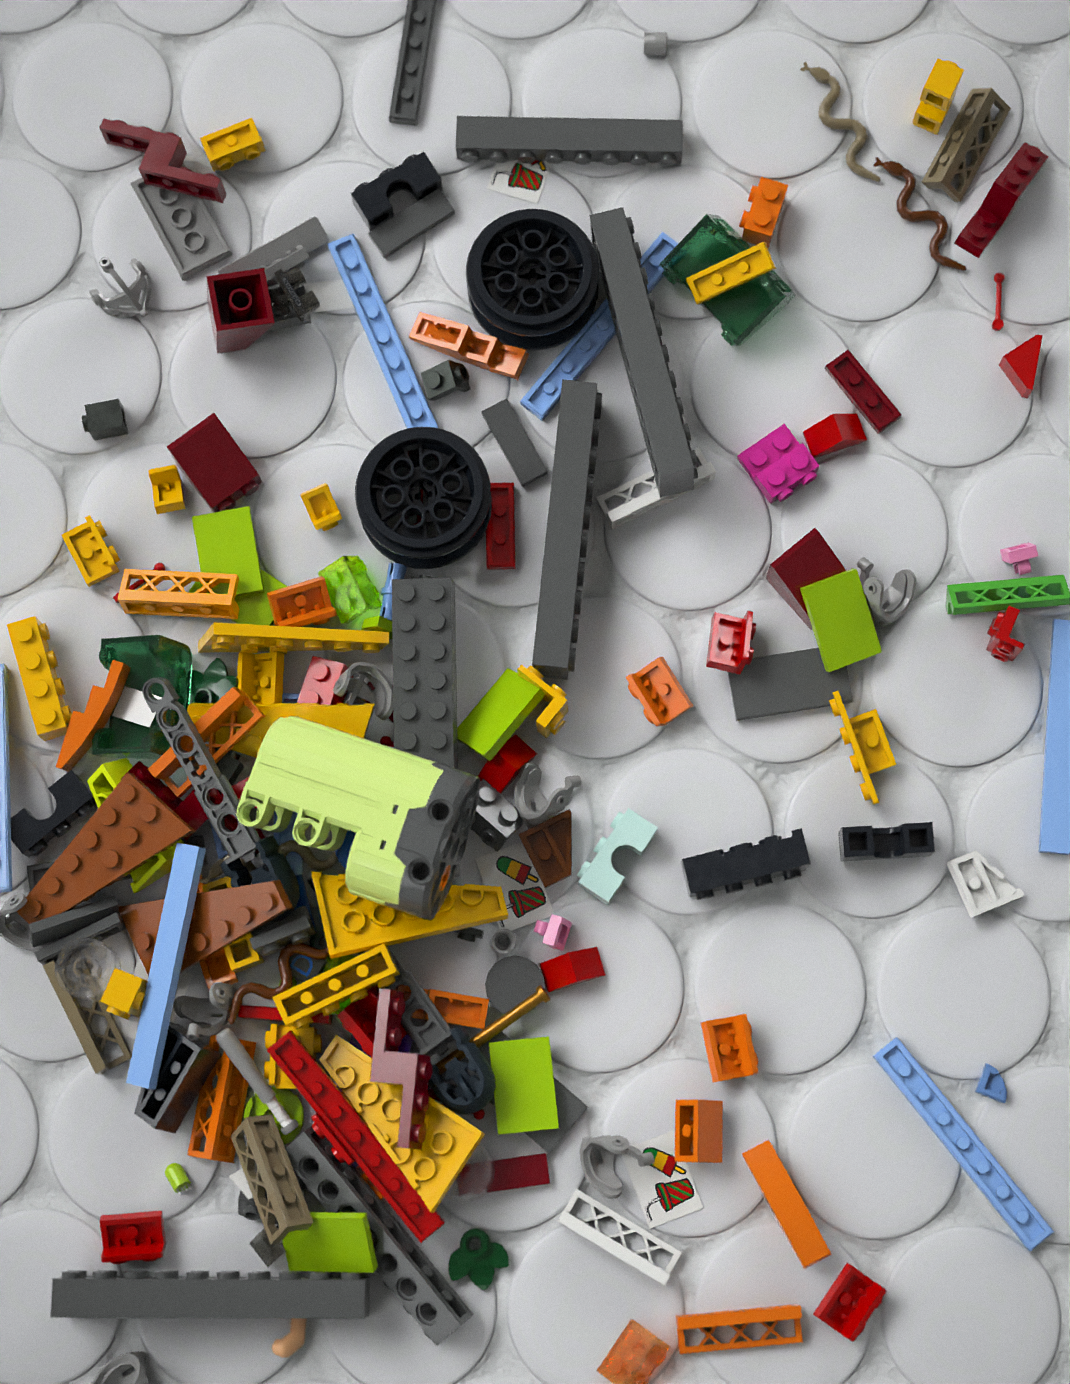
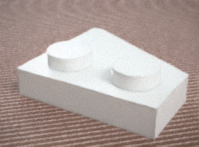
(981, 884)

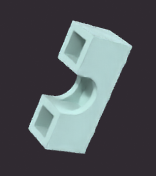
(630, 833)

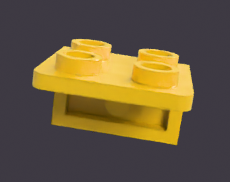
(552, 717)

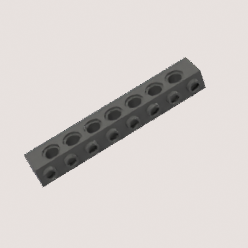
(390, 1240)

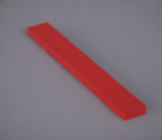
(354, 1134)

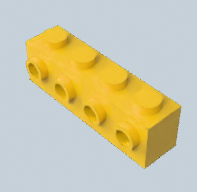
(39, 677)
(335, 986)

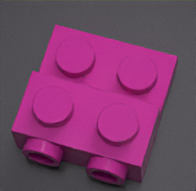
(779, 464)

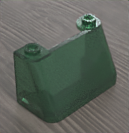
(742, 308)
(149, 658)

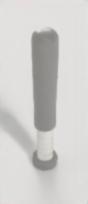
(251, 1073)

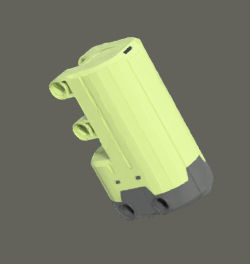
(404, 809)

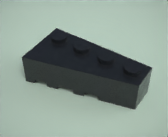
(746, 865)

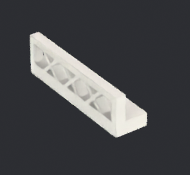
(638, 506)
(615, 1248)

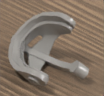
(129, 296)
(897, 594)
(381, 695)
(528, 790)
(12, 934)
(201, 1009)
(602, 1174)
(113, 1370)

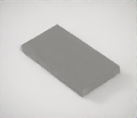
(183, 227)

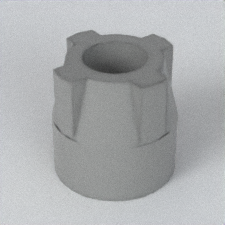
(655, 43)
(503, 949)

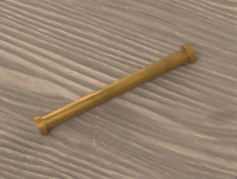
(499, 1025)

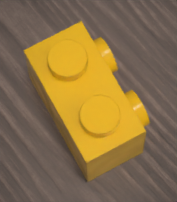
(124, 994)

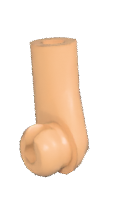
(293, 1341)

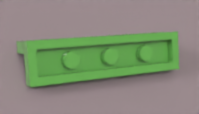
(1000, 594)

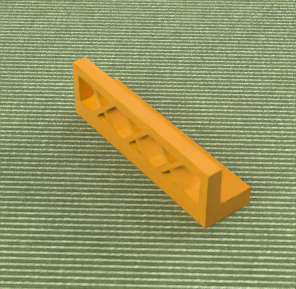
(179, 603)

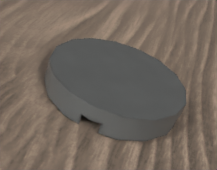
(512, 982)

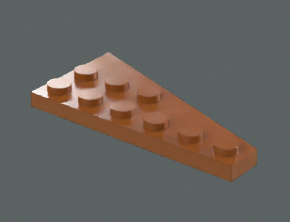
(112, 844)
(215, 923)

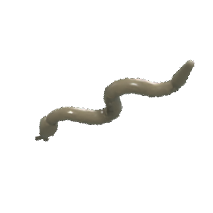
(823, 77)
(285, 848)

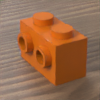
(765, 210)
(698, 1131)

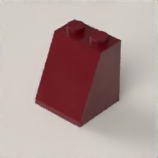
(239, 308)
(214, 464)
(802, 565)

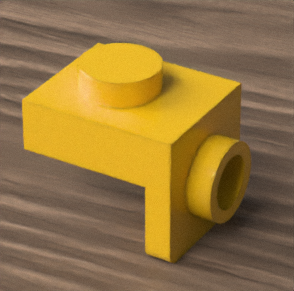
(167, 489)
(321, 507)

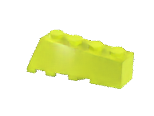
(101, 785)

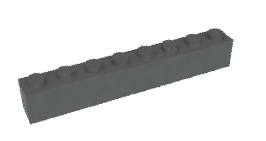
(569, 140)

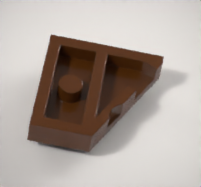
(550, 848)

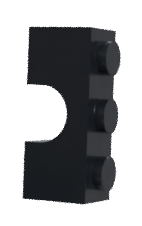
(414, 175)
(72, 801)
(886, 843)

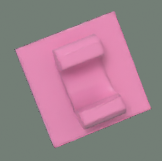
(1020, 556)
(554, 932)

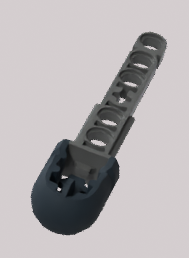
(238, 843)
(434, 1038)

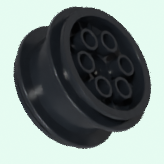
(531, 324)
(409, 543)

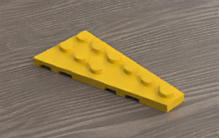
(269, 638)
(343, 717)
(360, 924)
(448, 1137)

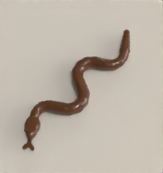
(897, 170)
(285, 974)

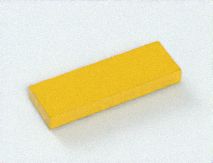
(731, 273)

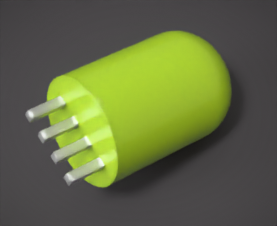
(177, 1178)

